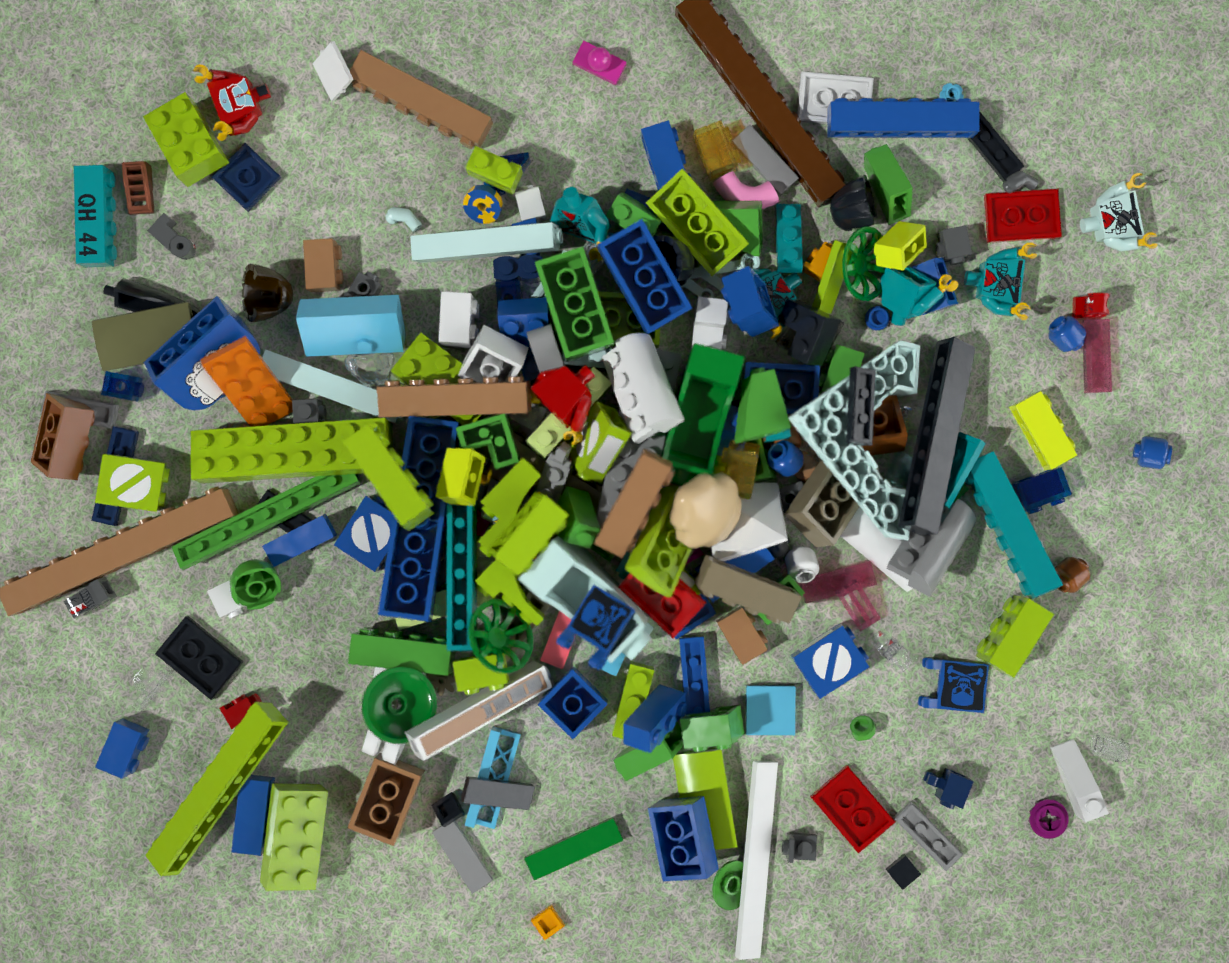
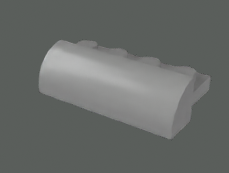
(927, 557)

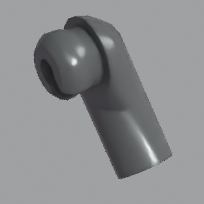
(1018, 180)

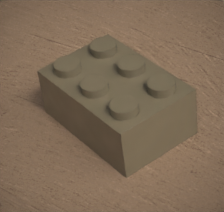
(822, 508)

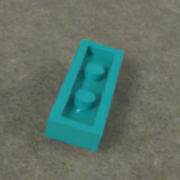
(788, 238)

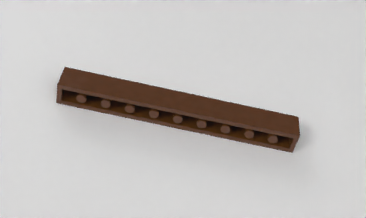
(760, 99)

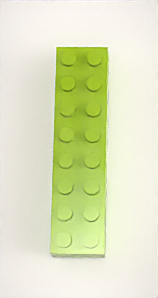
(277, 451)

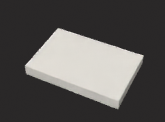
(819, 89)

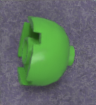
(254, 584)

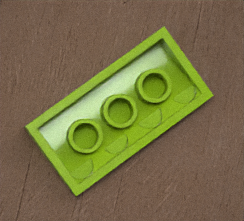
(697, 222)
(658, 554)
(705, 776)

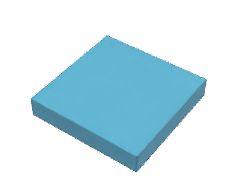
(770, 709)

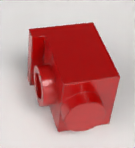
(236, 713)

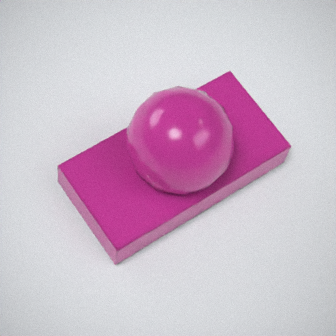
(599, 62)

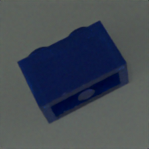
(1042, 489)

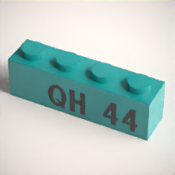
(94, 216)

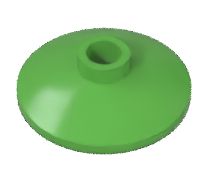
(727, 885)

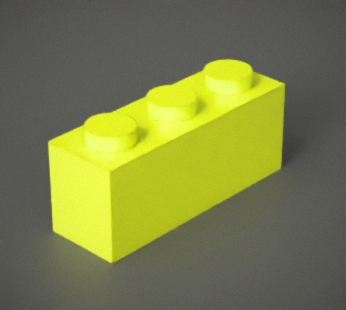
(1043, 430)

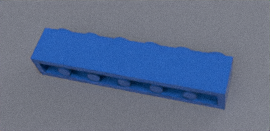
(902, 119)

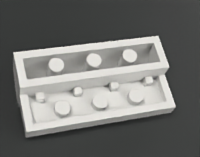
(641, 387)
(872, 544)

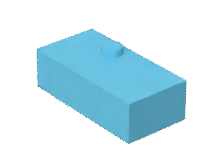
(351, 325)

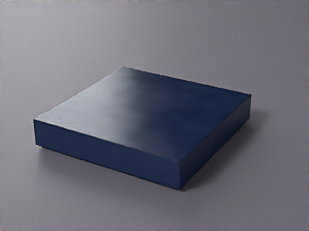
(246, 177)

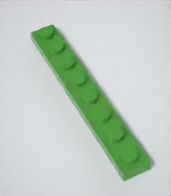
(261, 518)

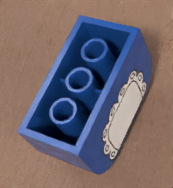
(177, 362)

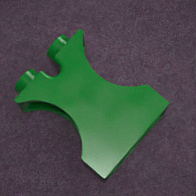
(704, 404)

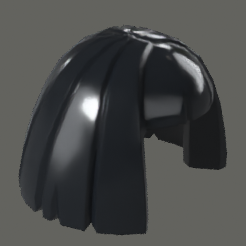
(853, 205)
(677, 257)

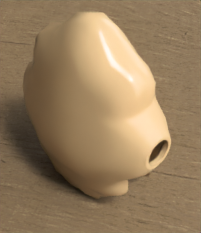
(706, 510)

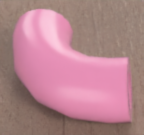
(733, 190)

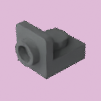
(799, 847)

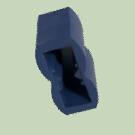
(511, 269)

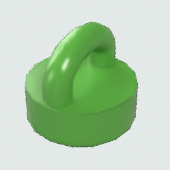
(862, 728)

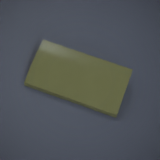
(136, 335)

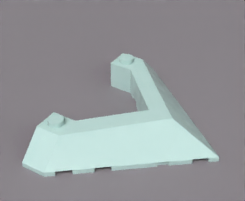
(825, 429)

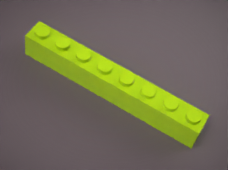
(216, 788)

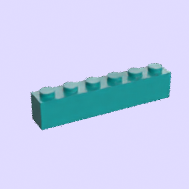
(1012, 527)
(461, 574)

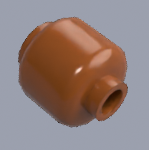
(1073, 574)

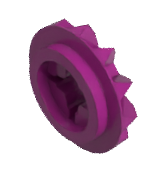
(1057, 825)

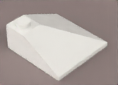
(758, 526)

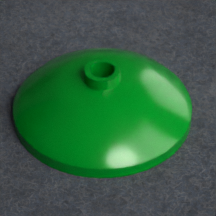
(415, 698)

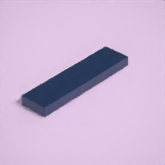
(121, 443)

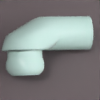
(403, 215)

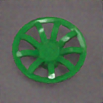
(860, 264)
(497, 638)

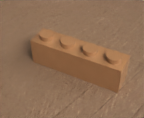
(633, 503)

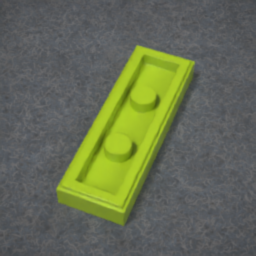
(831, 278)

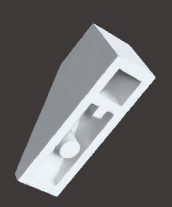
(1079, 781)

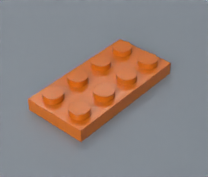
(248, 383)

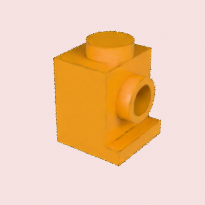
(818, 260)

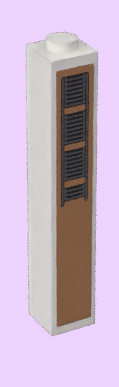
(478, 711)

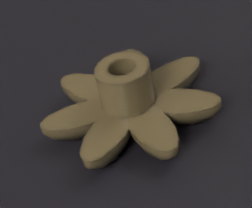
(442, 686)

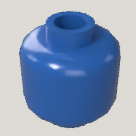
(1067, 333)
(1152, 452)
(785, 458)

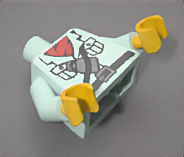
(1118, 218)

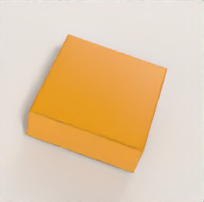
(547, 922)

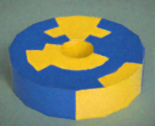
(487, 196)

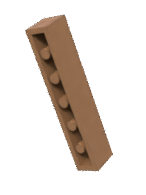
(420, 99)
(454, 398)

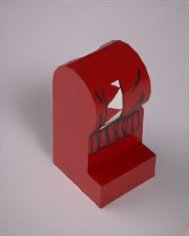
(1090, 306)

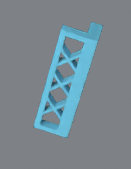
(485, 769)

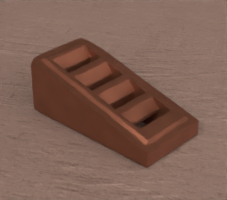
(146, 176)

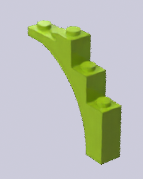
(504, 503)

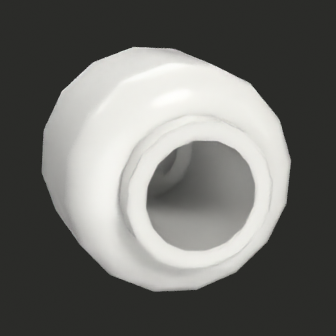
(802, 564)

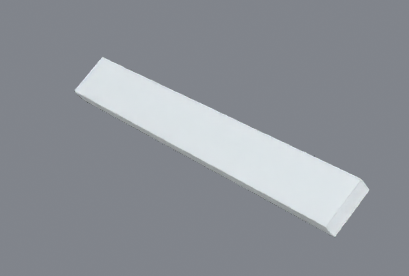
(756, 859)

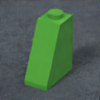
(889, 183)
(748, 221)
(760, 407)
(581, 521)
(634, 762)

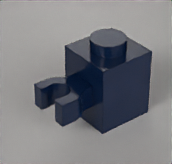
(951, 787)

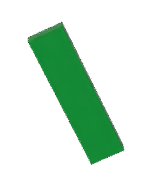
(573, 848)

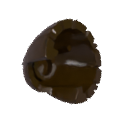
(264, 293)

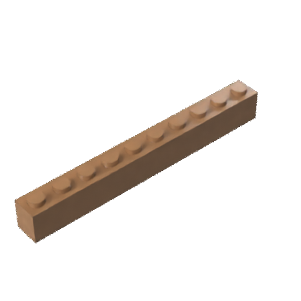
(117, 552)

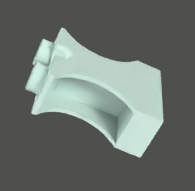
(565, 577)

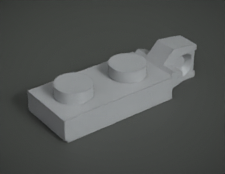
(556, 473)

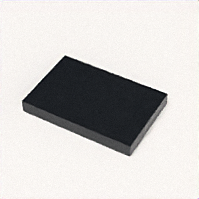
(199, 657)

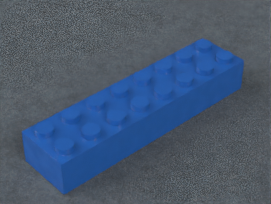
(416, 554)

